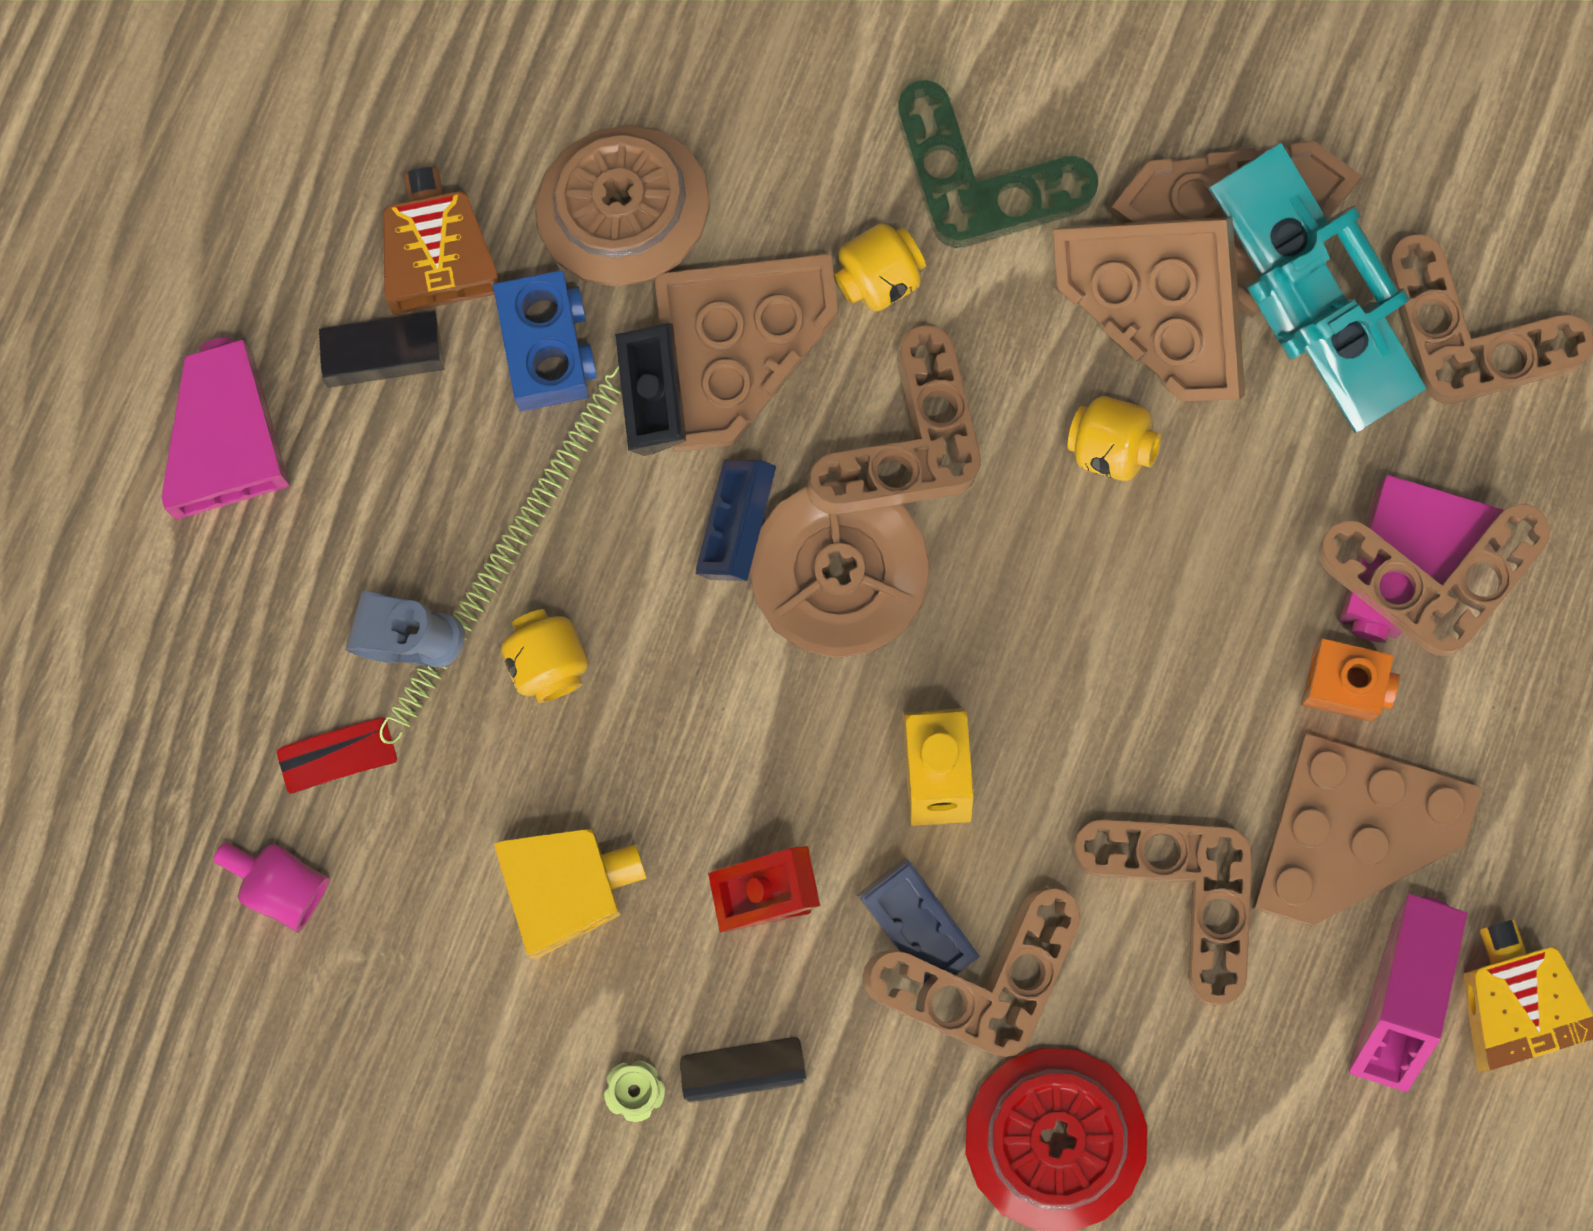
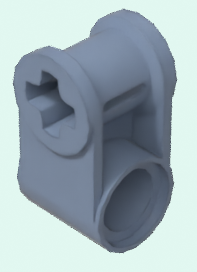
(403, 632)

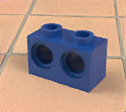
(531, 343)

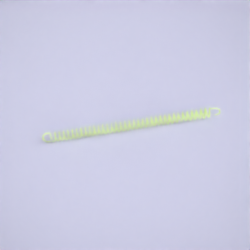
(499, 567)

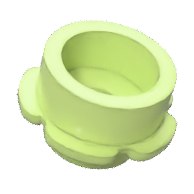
(651, 1090)

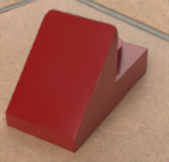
(764, 889)

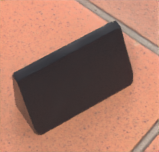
(380, 349)
(650, 389)
(742, 1069)

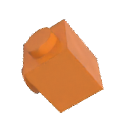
(1350, 681)

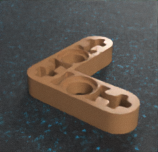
(1456, 344)
(919, 455)
(1429, 595)
(1190, 868)
(979, 1003)

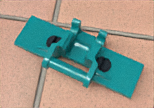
(1300, 297)

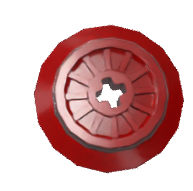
(1015, 1165)

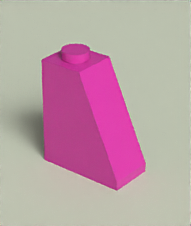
(221, 433)
(1429, 530)
(1410, 993)

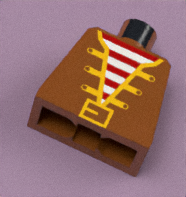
(433, 248)

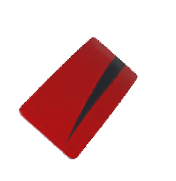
(335, 755)

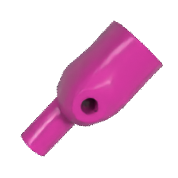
(275, 883)

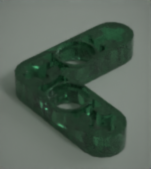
(982, 196)

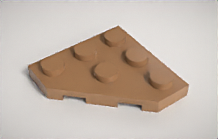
(1181, 192)
(1162, 297)
(742, 337)
(1357, 828)

